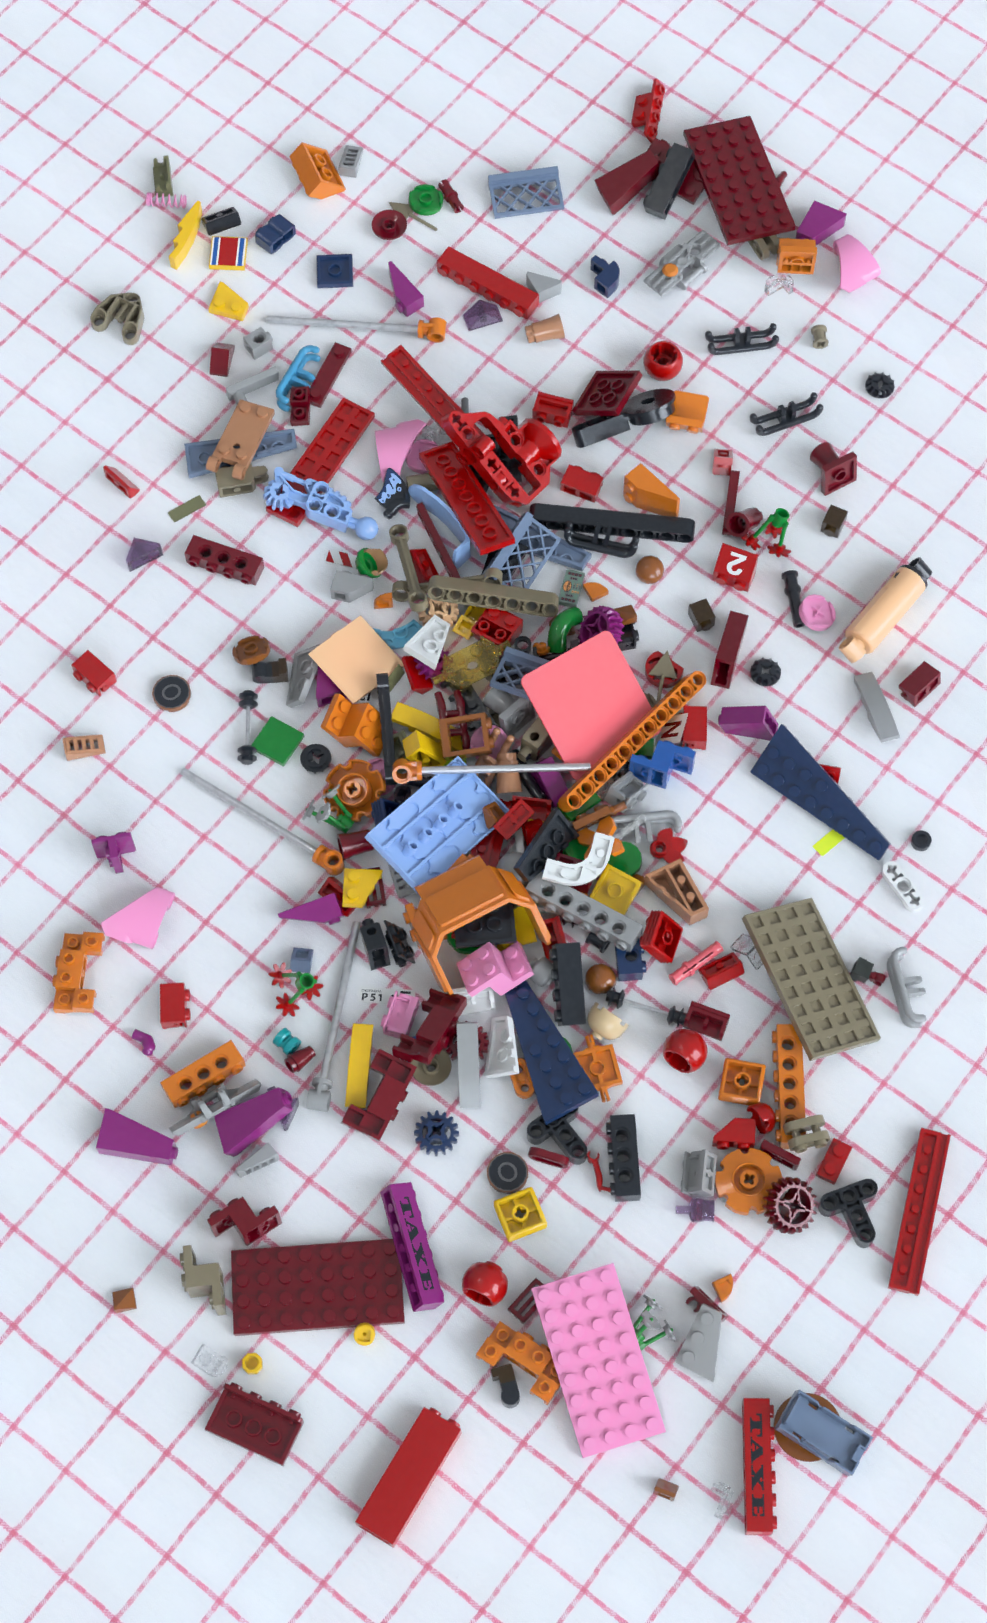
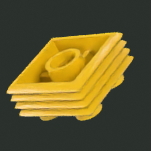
(525, 1202)

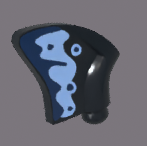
(393, 494)

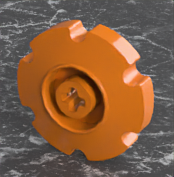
(355, 775)
(750, 1166)

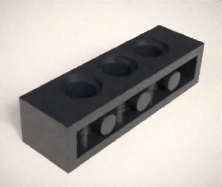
(626, 1126)

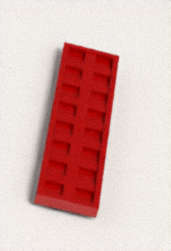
(327, 452)

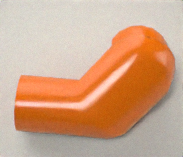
(542, 648)

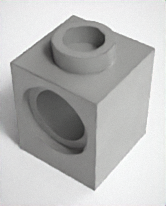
(258, 349)

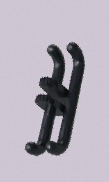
(742, 341)
(786, 416)
(600, 545)

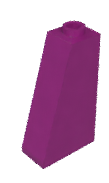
(251, 1119)
(132, 1140)

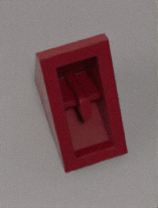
(221, 359)

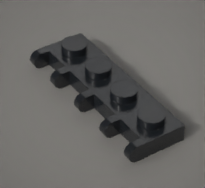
(472, 703)

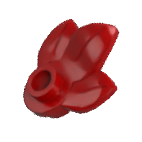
(670, 845)

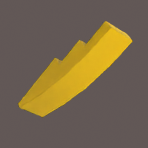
(188, 229)
(422, 722)
(359, 1065)

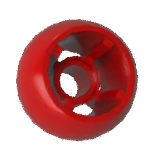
(667, 361)
(685, 1050)
(485, 1283)

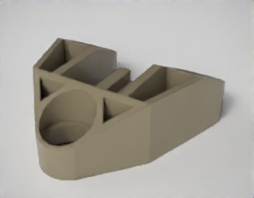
(122, 309)

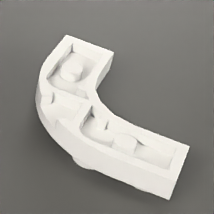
(584, 871)

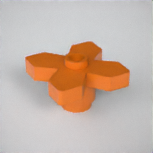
(606, 826)

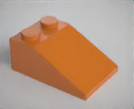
(649, 493)

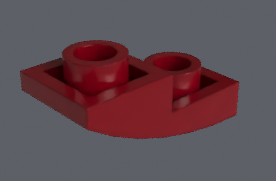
(300, 406)

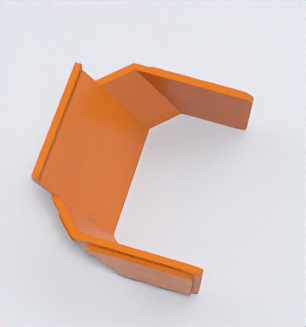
(461, 897)

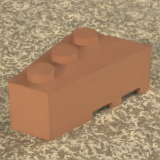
(677, 890)

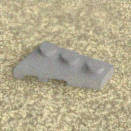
(301, 677)
(701, 1343)

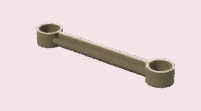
(408, 567)
(402, 585)

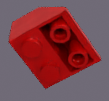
(498, 626)

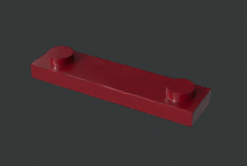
(328, 374)

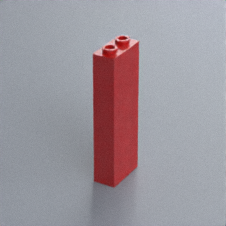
(409, 1476)

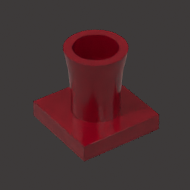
(835, 471)

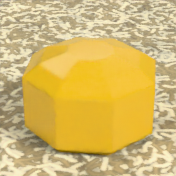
(252, 1363)

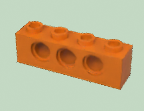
(207, 1064)

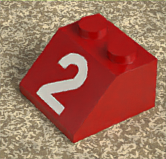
(735, 567)

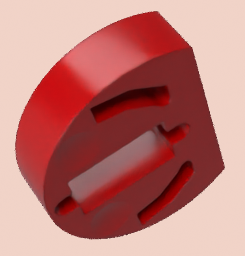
(668, 682)

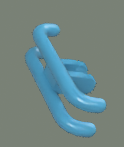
(295, 372)

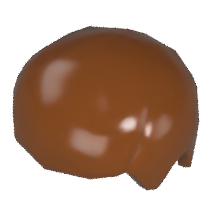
(649, 569)
(600, 979)

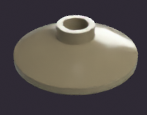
(431, 1078)

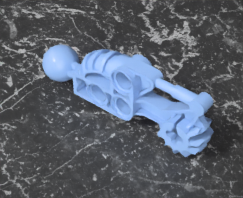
(327, 503)

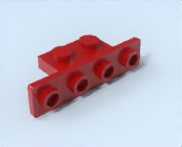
(648, 110)

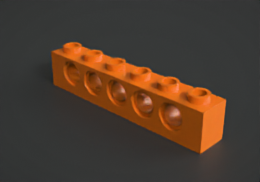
(787, 1035)

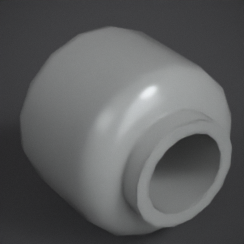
(542, 972)

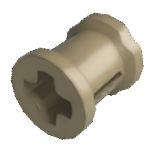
(819, 335)

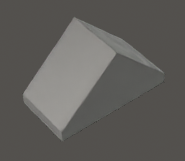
(543, 285)

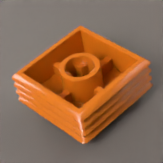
(753, 1078)

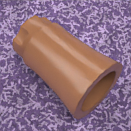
(545, 330)
(510, 781)

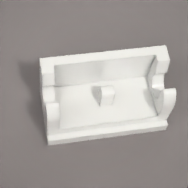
(480, 1002)

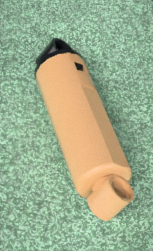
(885, 610)

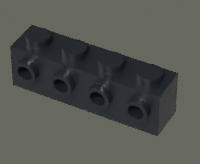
(669, 180)
(568, 984)

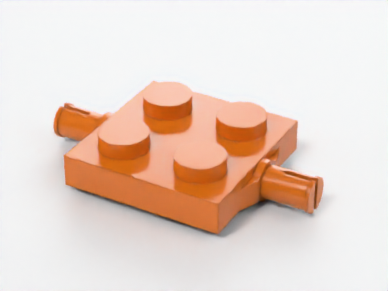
(600, 1066)

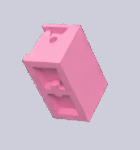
(400, 1015)

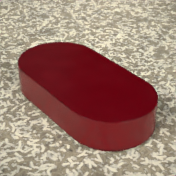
(548, 1157)

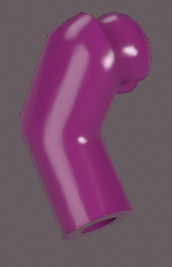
(146, 1040)

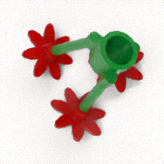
(776, 524)
(304, 983)

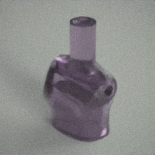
(698, 1210)

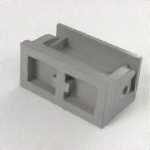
(626, 789)
(699, 1173)

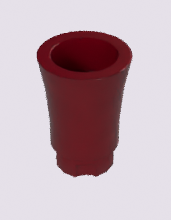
(742, 522)
(353, 843)

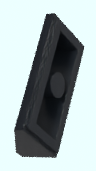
(221, 221)

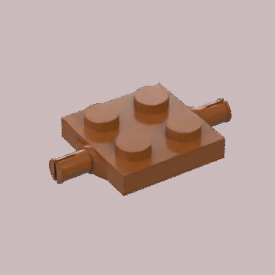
(602, 811)

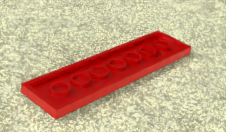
(467, 499)

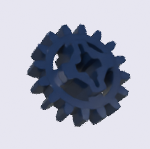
(431, 1126)

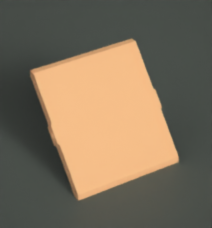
(354, 658)

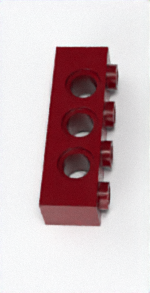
(218, 552)

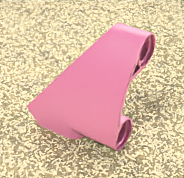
(856, 263)
(395, 443)
(140, 919)

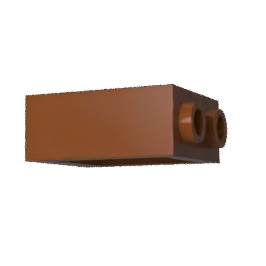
(444, 725)

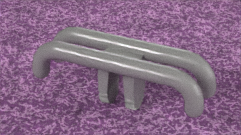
(655, 817)
(900, 992)

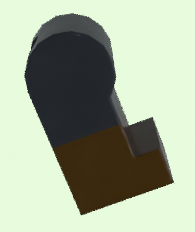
(270, 672)
(510, 1393)

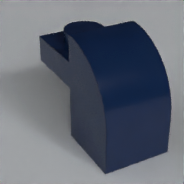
(607, 276)

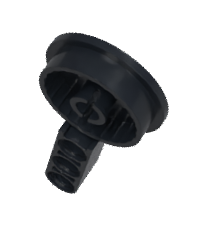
(639, 410)

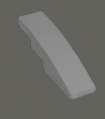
(877, 707)
(468, 1064)

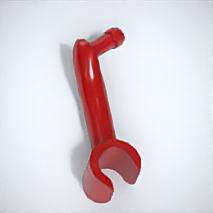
(599, 1179)

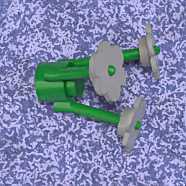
(342, 822)
(651, 1323)

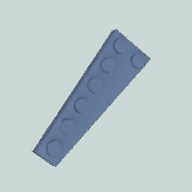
(271, 444)
(563, 553)

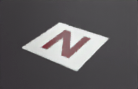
(673, 729)

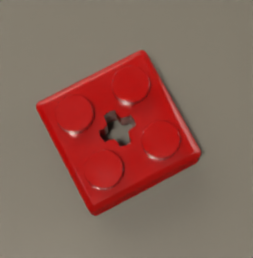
(661, 936)

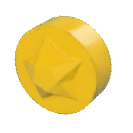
(364, 1334)

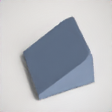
(301, 960)

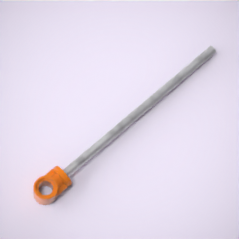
(434, 330)
(415, 769)
(321, 856)

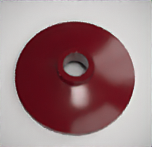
(389, 224)

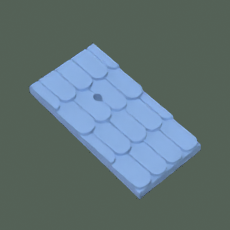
(435, 826)

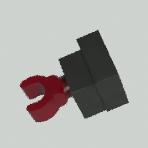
(863, 971)

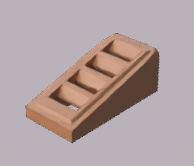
(78, 740)

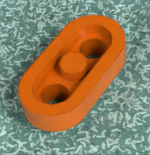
(521, 1080)

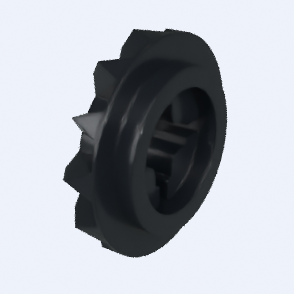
(872, 385)
(765, 679)
(319, 751)

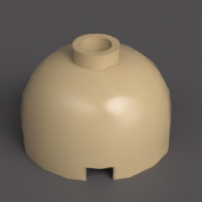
(605, 1023)

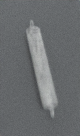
(625, 827)

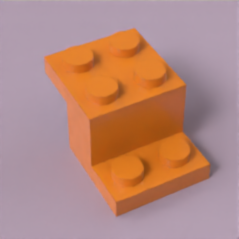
(796, 256)
(354, 724)

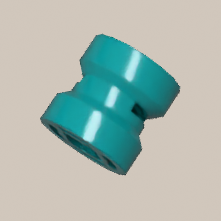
(286, 1041)

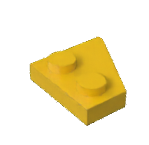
(228, 303)
(358, 886)

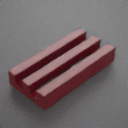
(376, 902)
(780, 1155)
(517, 1314)

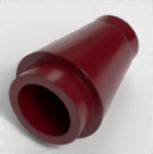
(298, 1059)

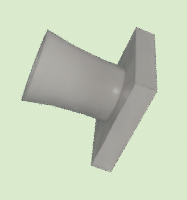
(512, 713)

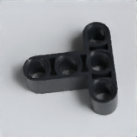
(554, 1131)
(855, 1206)

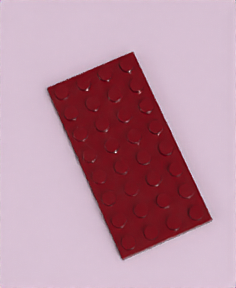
(739, 180)
(316, 1287)

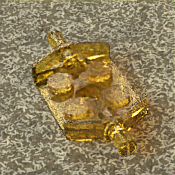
(482, 652)

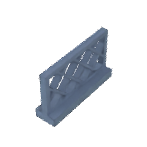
(520, 179)
(518, 532)
(521, 663)

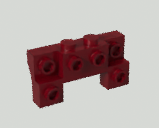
(435, 1030)
(386, 1098)

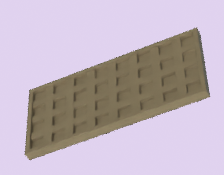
(811, 979)

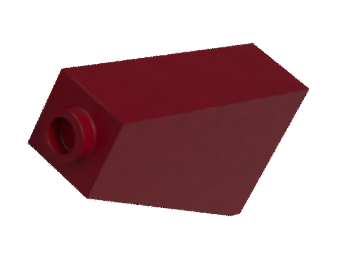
(627, 180)
(729, 649)

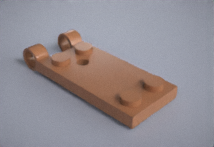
(245, 430)

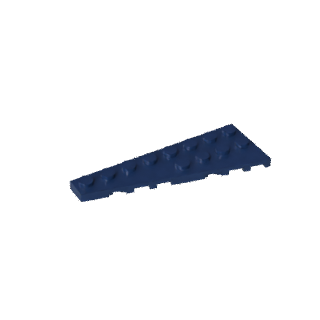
(801, 779)
(552, 1066)

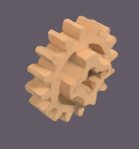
(441, 610)

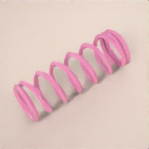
(149, 200)

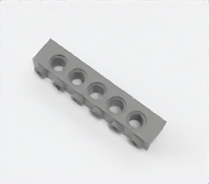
(578, 901)

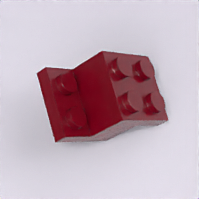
(244, 1220)

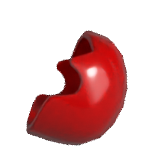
(764, 1117)

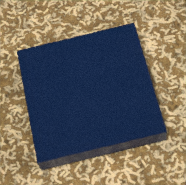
(334, 271)

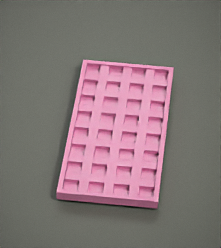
(598, 1360)

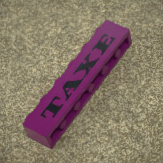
(412, 1247)

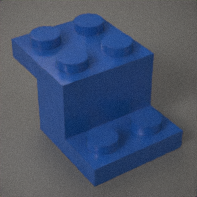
(664, 760)

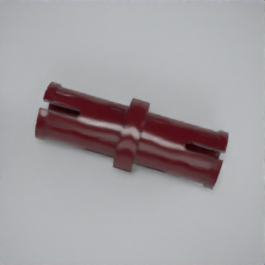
(451, 196)

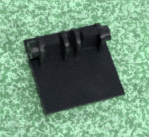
(397, 941)

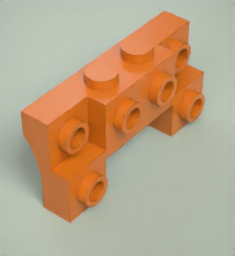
(71, 972)
(525, 1354)

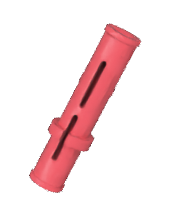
(689, 968)

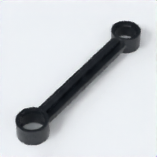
(386, 726)

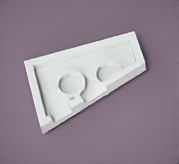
(428, 642)
(502, 1050)

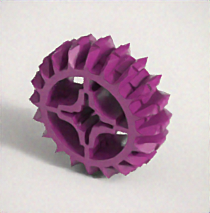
(598, 620)

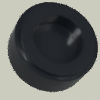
(921, 840)

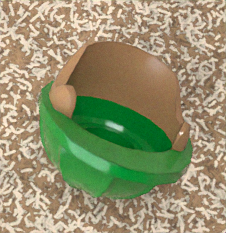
(371, 562)

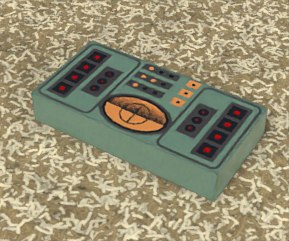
(571, 588)

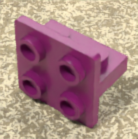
(113, 847)

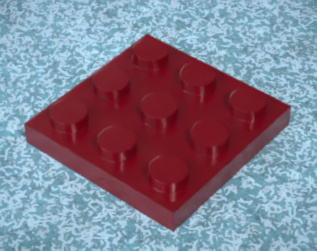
(607, 393)

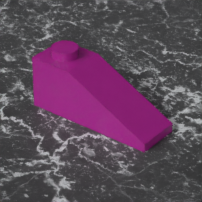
(406, 295)
(320, 910)

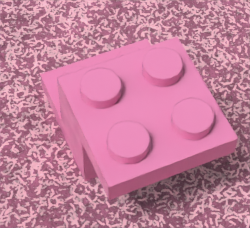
(494, 969)

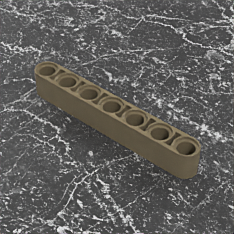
(493, 596)

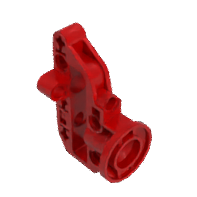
(532, 447)

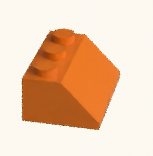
(316, 171)

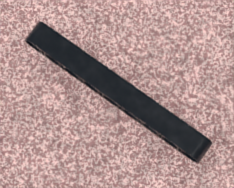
(623, 523)

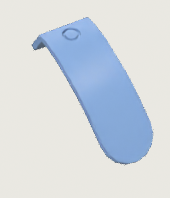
(446, 515)

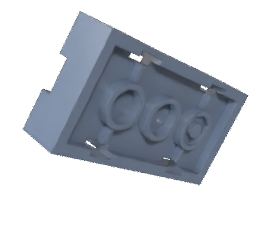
(823, 1433)

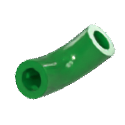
(560, 627)

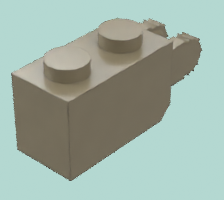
(230, 486)

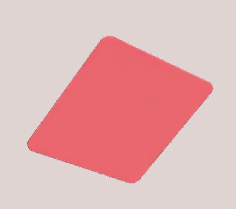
(587, 700)

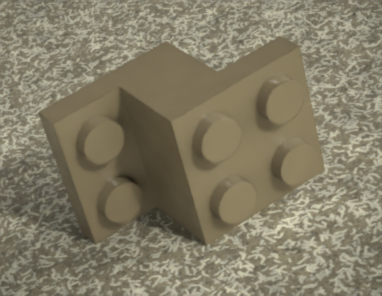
(203, 1280)

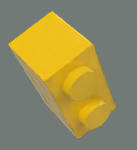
(422, 748)

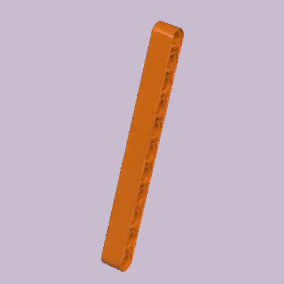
(626, 745)

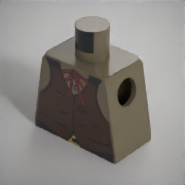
(534, 742)

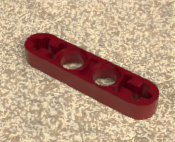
(731, 498)

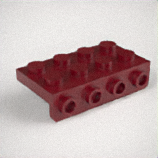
(692, 185)
(255, 1423)

